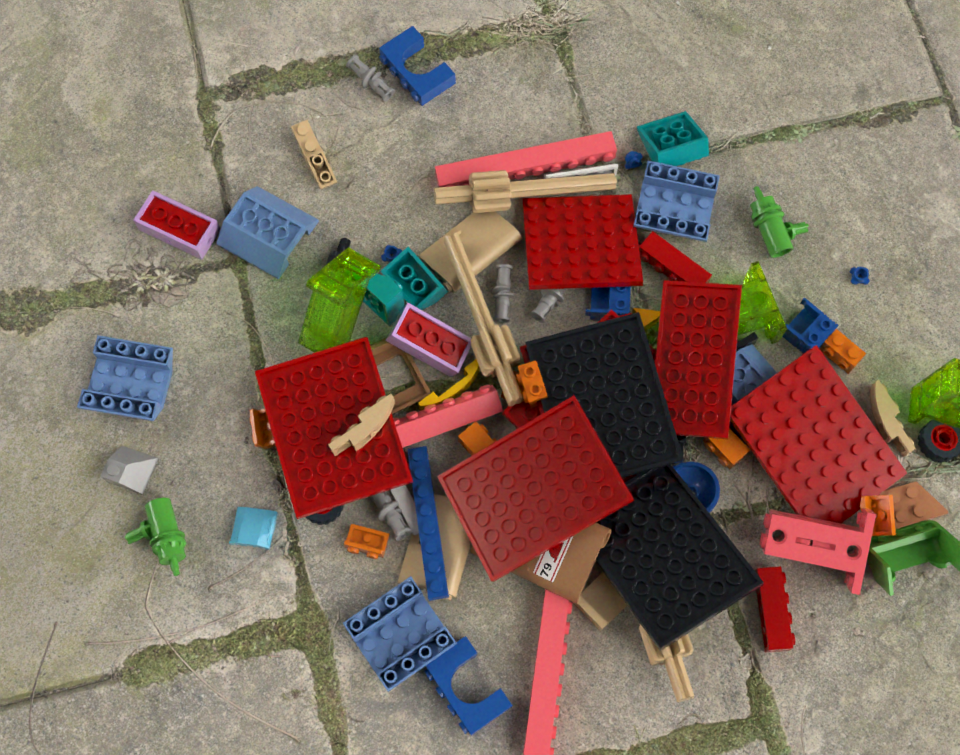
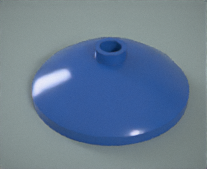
(701, 482)

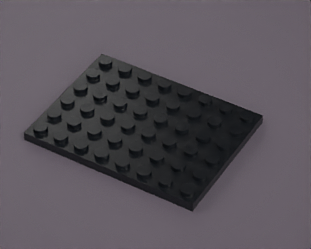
(617, 387)
(672, 558)

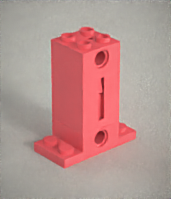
(821, 542)

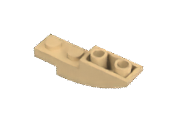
(313, 154)
(884, 414)
(371, 422)

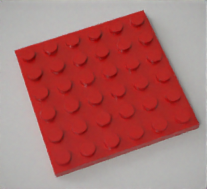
(581, 242)

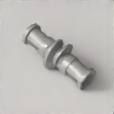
(369, 78)
(502, 293)
(547, 303)
(391, 515)

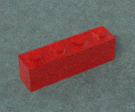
(671, 261)
(773, 610)

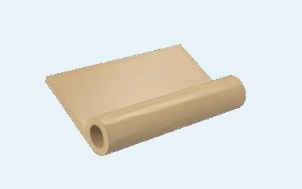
(484, 239)
(454, 547)

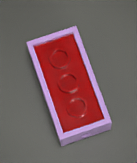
(177, 224)
(429, 340)

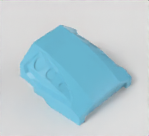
(253, 527)

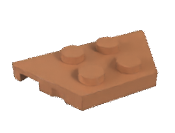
(913, 505)

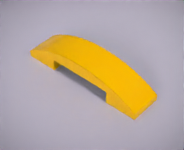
(470, 372)

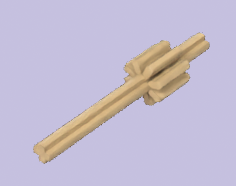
(492, 189)
(495, 344)
(672, 659)

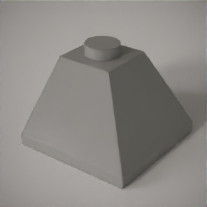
(129, 469)

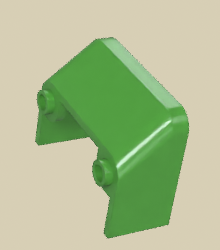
(911, 547)

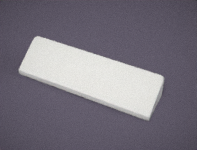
(604, 169)

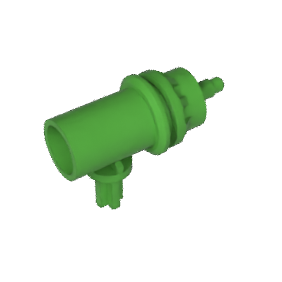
(768, 218)
(163, 533)

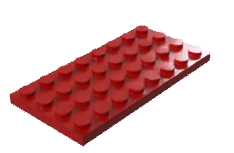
(698, 355)

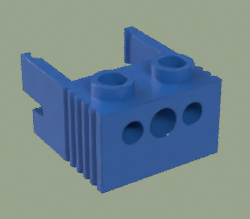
(608, 298)
(809, 328)

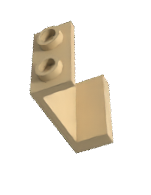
(600, 602)

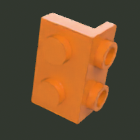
(531, 379)
(261, 429)
(883, 508)
(366, 541)

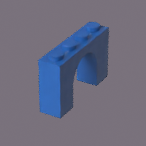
(421, 86)
(472, 716)

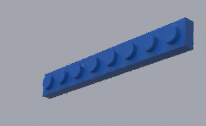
(428, 524)

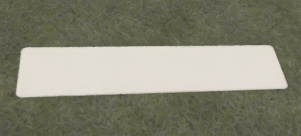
(407, 505)

